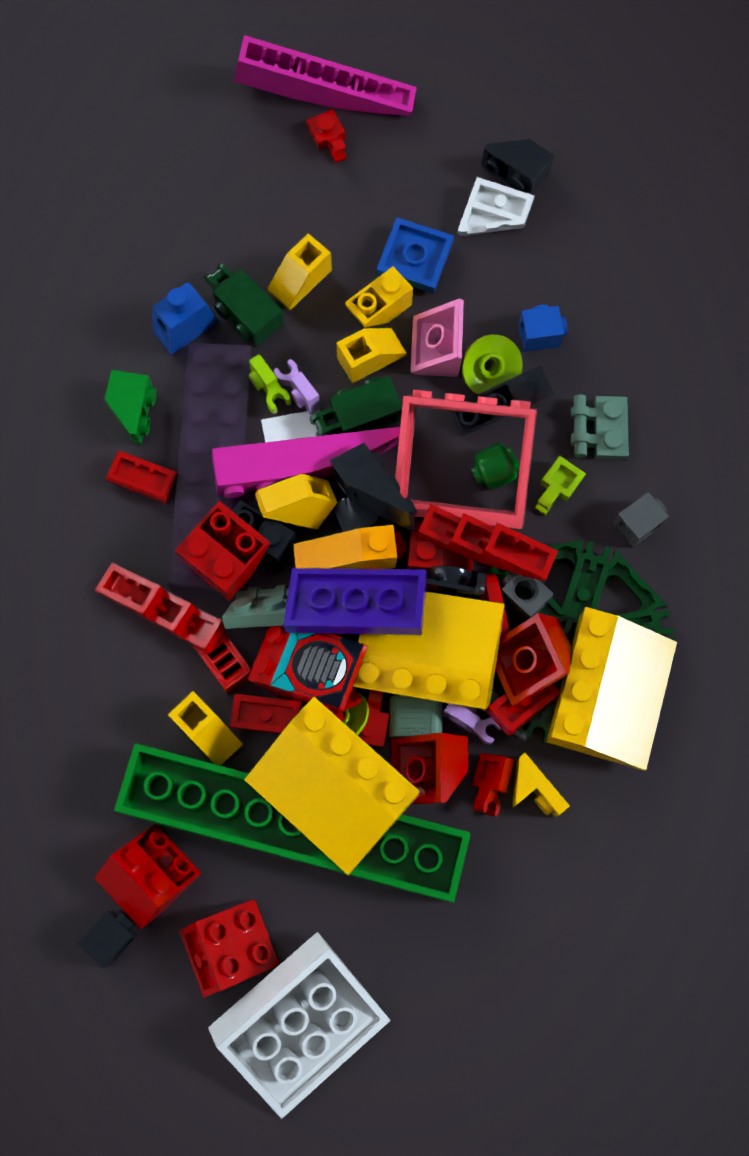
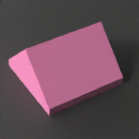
(438, 340)

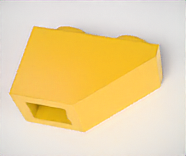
(300, 272)
(381, 299)
(368, 352)
(297, 501)
(205, 729)

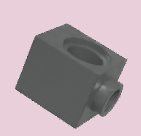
(641, 519)
(524, 608)

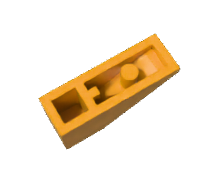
(349, 550)

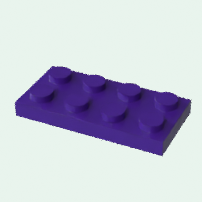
(356, 601)

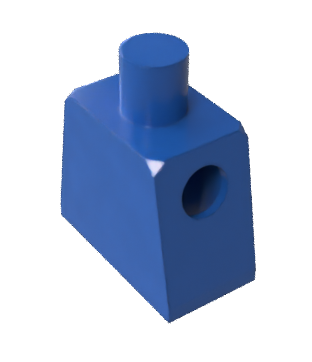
(181, 318)

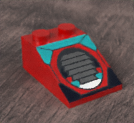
(308, 666)

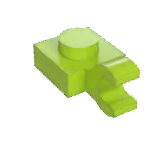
(264, 378)
(560, 482)

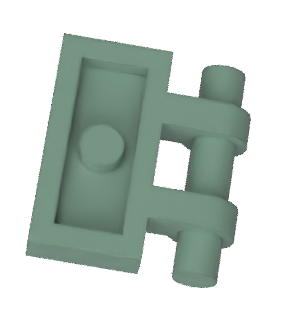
(610, 427)
(257, 608)

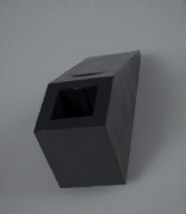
(528, 386)
(368, 486)

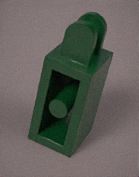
(244, 304)
(360, 409)

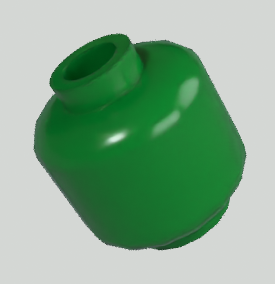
(495, 466)

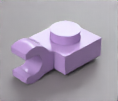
(303, 391)
(467, 719)

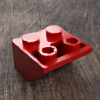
(223, 550)
(147, 875)

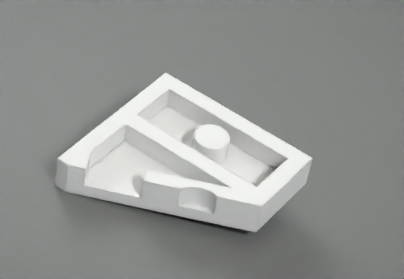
(494, 209)

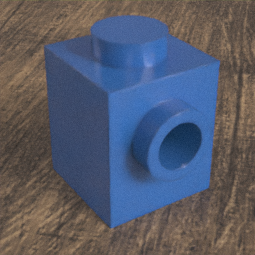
(542, 328)

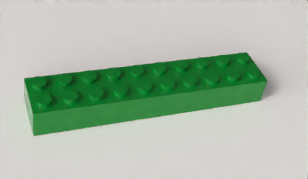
(224, 807)

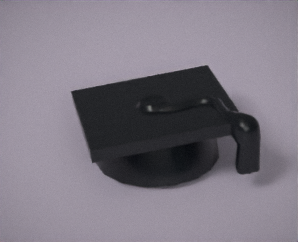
(454, 582)

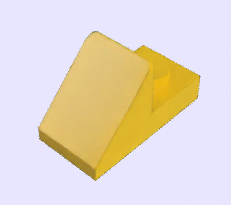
(530, 779)

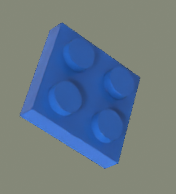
(416, 254)

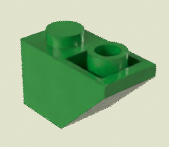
(129, 401)

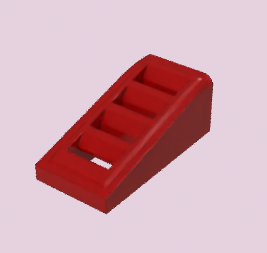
(237, 678)

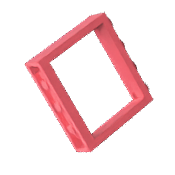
(484, 405)

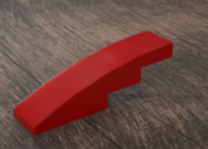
(487, 544)
(161, 607)

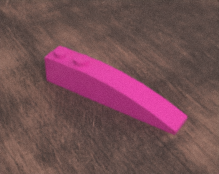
(320, 80)
(262, 464)

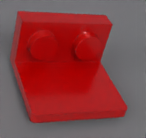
(229, 947)

